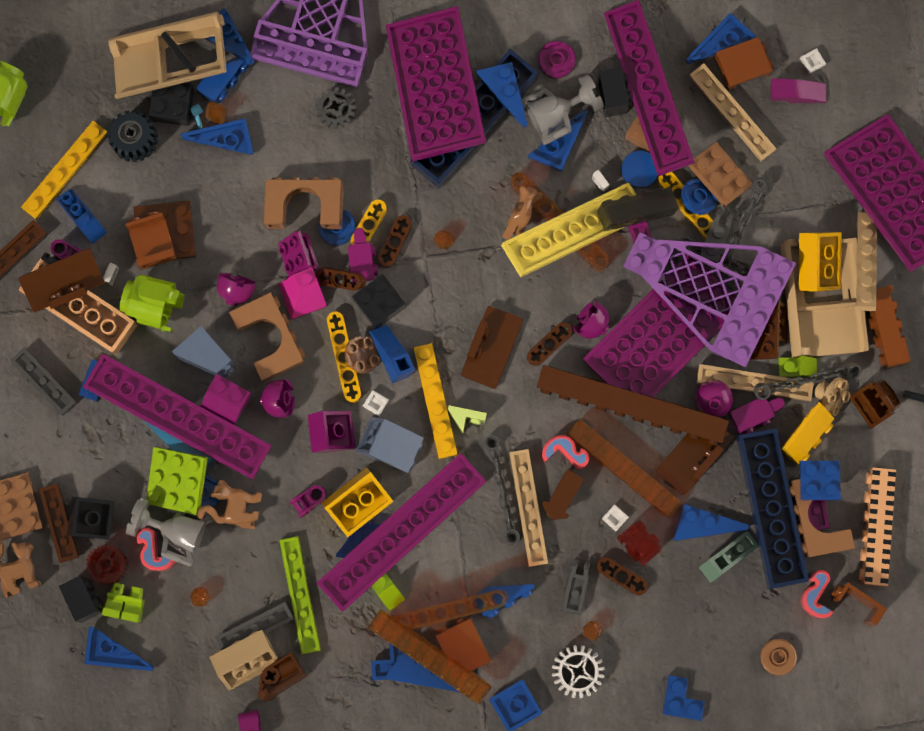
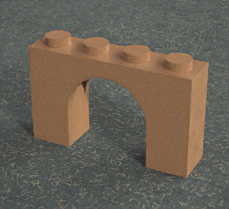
(280, 192)
(266, 310)
(816, 542)

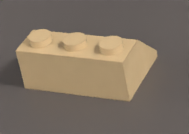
(243, 659)

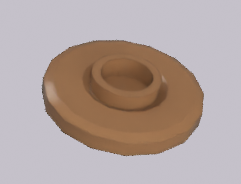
(778, 657)

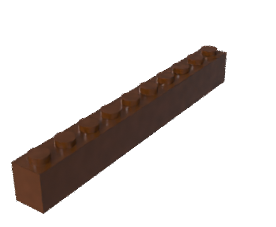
(632, 403)

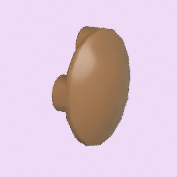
(362, 354)

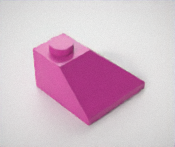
(302, 293)

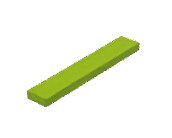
(300, 595)

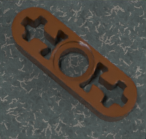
(405, 231)
(347, 275)
(536, 350)
(623, 584)

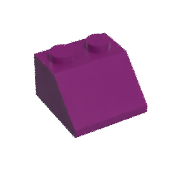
(225, 399)
(331, 431)

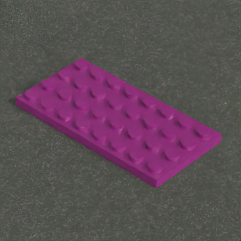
(435, 84)
(887, 183)
(652, 339)

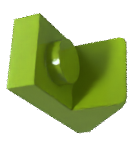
(797, 367)
(388, 592)

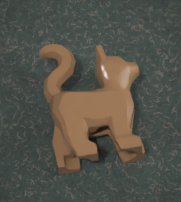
(521, 212)
(235, 506)
(18, 569)

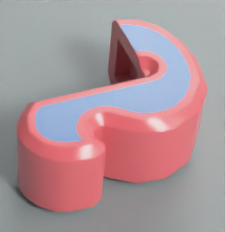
(567, 448)
(149, 553)
(811, 595)

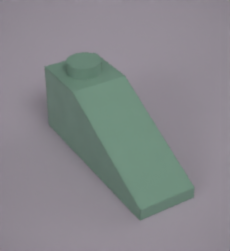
(728, 556)

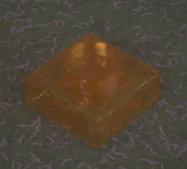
(216, 112)

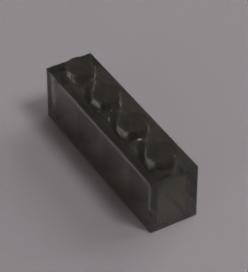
(637, 208)

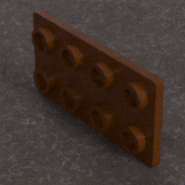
(61, 280)
(773, 334)
(491, 347)
(690, 461)

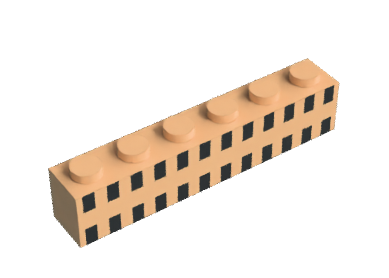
(878, 527)

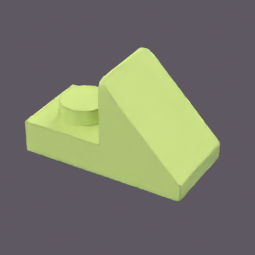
(460, 415)

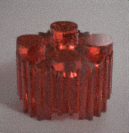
(639, 543)
(117, 560)

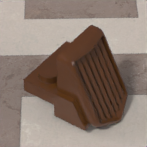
(876, 402)

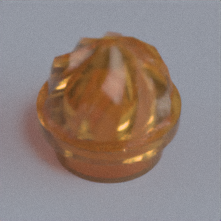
(443, 239)
(199, 596)
(592, 630)

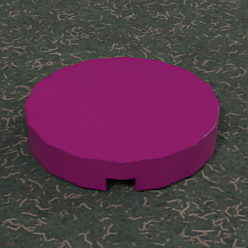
(556, 59)

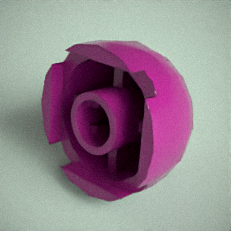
(235, 289)
(593, 321)
(277, 398)
(714, 398)

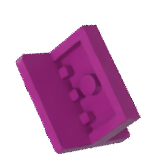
(297, 253)

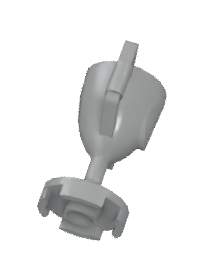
(552, 111)
(179, 532)

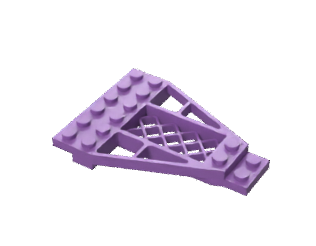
(311, 52)
(751, 307)

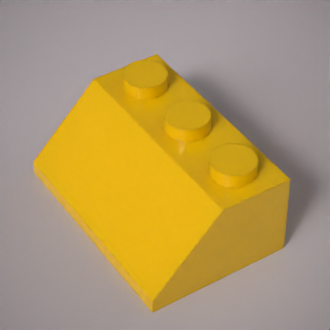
(819, 261)
(808, 434)
(357, 502)

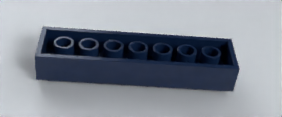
(441, 167)
(772, 509)

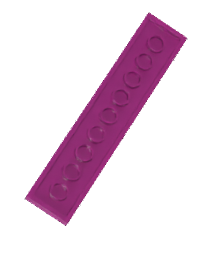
(649, 88)
(177, 416)
(401, 532)

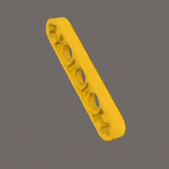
(692, 217)
(339, 348)

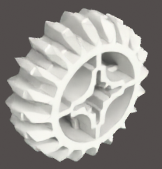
(562, 663)

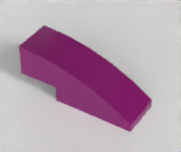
(797, 91)

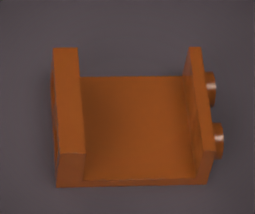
(743, 62)
(151, 240)
(877, 609)
(463, 644)

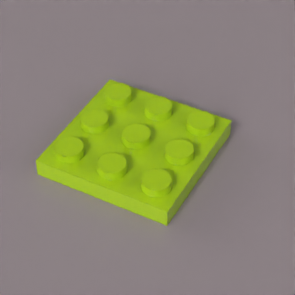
(176, 480)

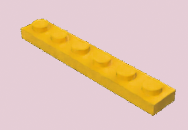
(64, 170)
(435, 401)

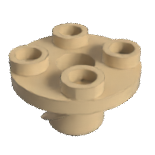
(833, 394)

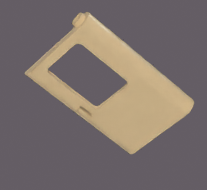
(142, 56)
(825, 326)

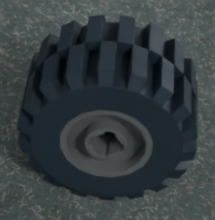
(132, 136)

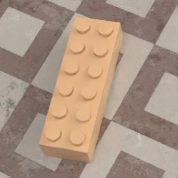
(94, 319)

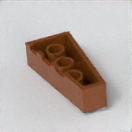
(887, 330)

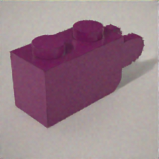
(361, 256)
(754, 414)

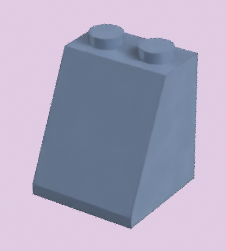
(204, 354)
(390, 444)

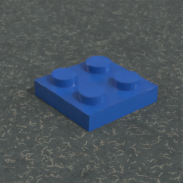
(820, 480)
(515, 706)

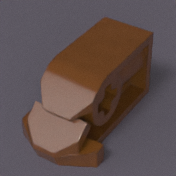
(563, 496)
(286, 672)

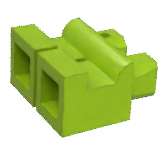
(124, 606)

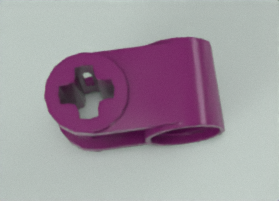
(69, 249)
(307, 500)
(249, 721)

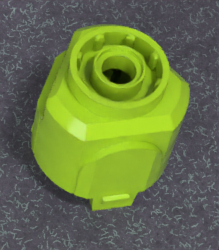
(11, 92)
(151, 301)

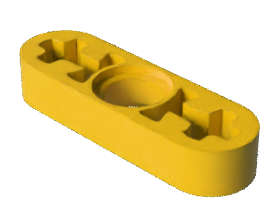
(371, 210)

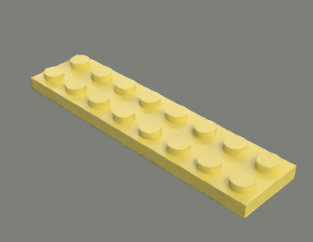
(561, 234)

